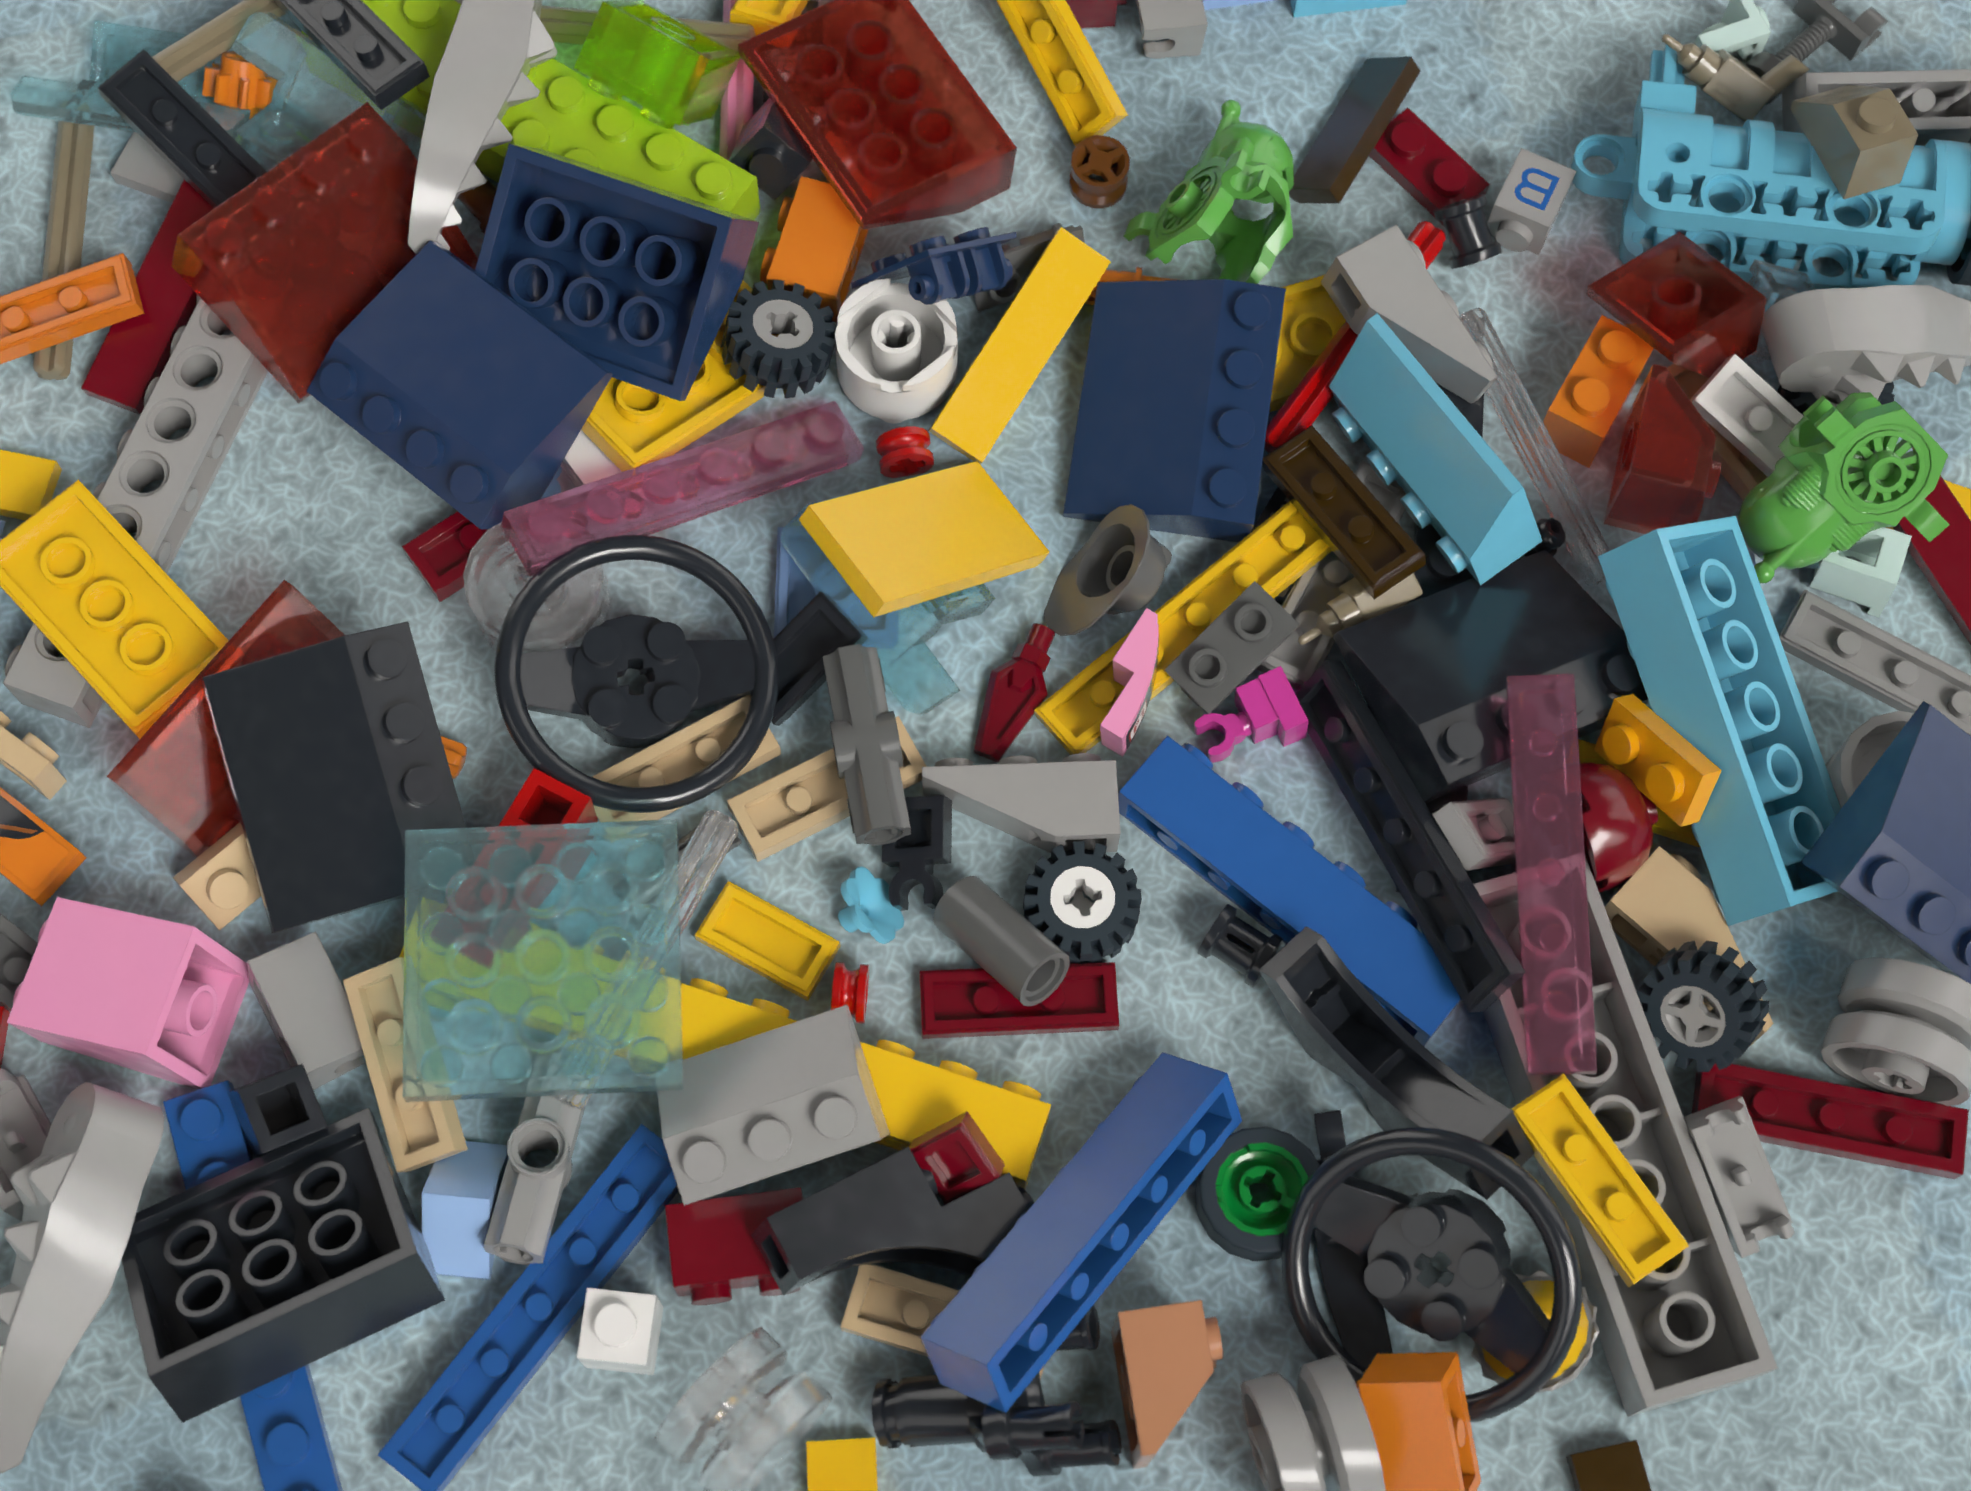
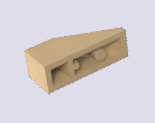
(1668, 907)

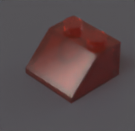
(1684, 304)
(1662, 460)

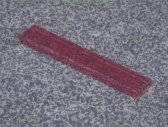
(1551, 875)

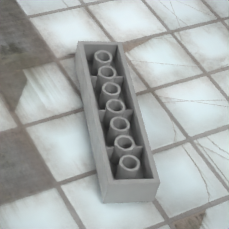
(1693, 1317)

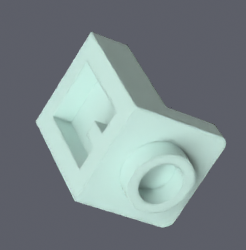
(1741, 33)

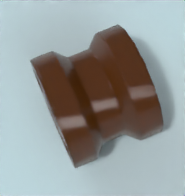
(1104, 158)

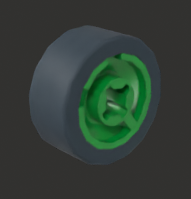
(1225, 1198)

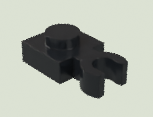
(918, 852)

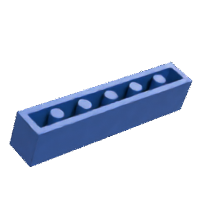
(1286, 882)
(1081, 1231)

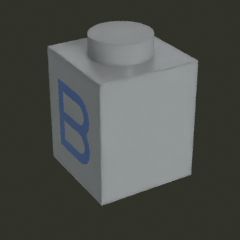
(1529, 202)

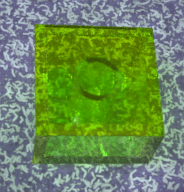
(656, 63)

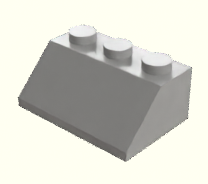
(770, 1105)

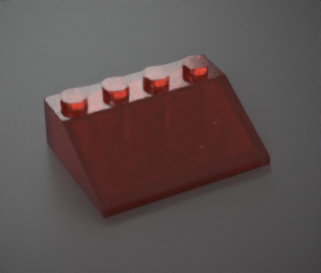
(883, 111)
(309, 245)

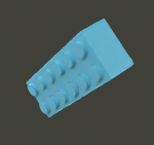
(1727, 688)

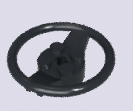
(679, 671)
(1404, 1231)

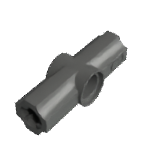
(866, 745)

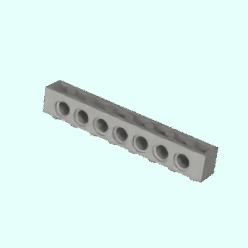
(146, 455)

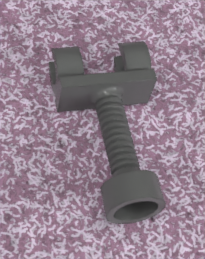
(1825, 24)

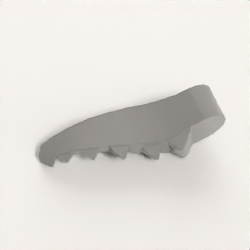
(471, 91)
(1867, 337)
(69, 1244)

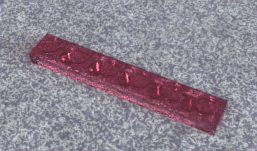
(684, 485)

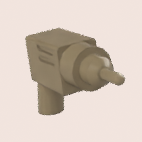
(1732, 81)
(1357, 606)

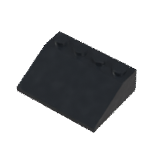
(1443, 664)
(330, 769)
(275, 1266)

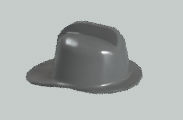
(1109, 574)

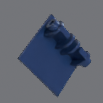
(946, 270)

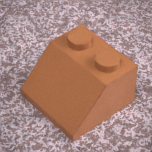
(1161, 1367)

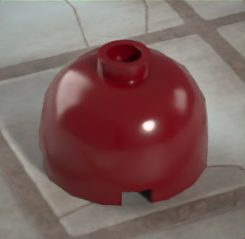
(1614, 824)

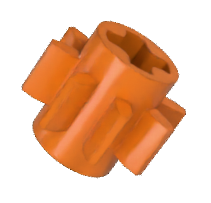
(238, 84)

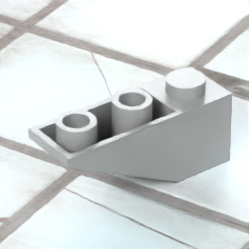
(1392, 279)
(1033, 800)

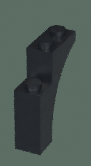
(1393, 1071)
(888, 1217)

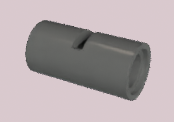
(1001, 940)

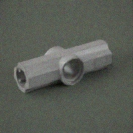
(531, 1195)

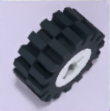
(1083, 928)

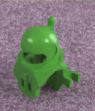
(1237, 164)
(1829, 481)

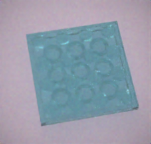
(542, 961)

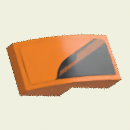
(32, 852)

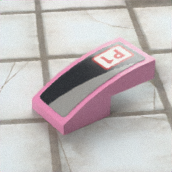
(1136, 670)

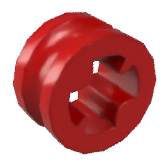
(904, 452)
(851, 989)

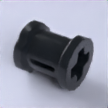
(1467, 231)
(1230, 926)

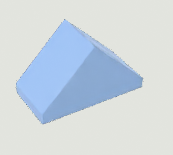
(459, 1209)

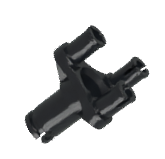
(1042, 1435)

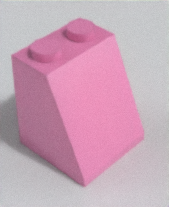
(131, 992)

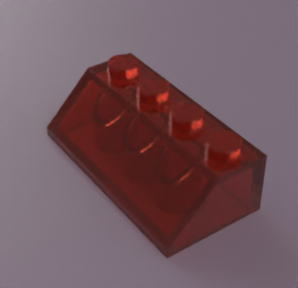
(177, 765)

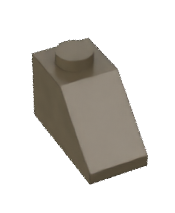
(1858, 136)

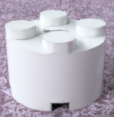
(895, 351)

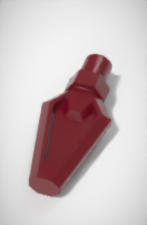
(1014, 694)

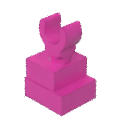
(1265, 710)

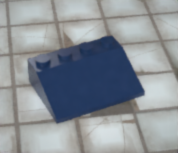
(615, 265)
(461, 386)
(1176, 404)
(1907, 841)

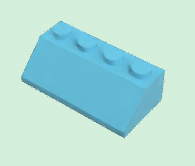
(1432, 454)

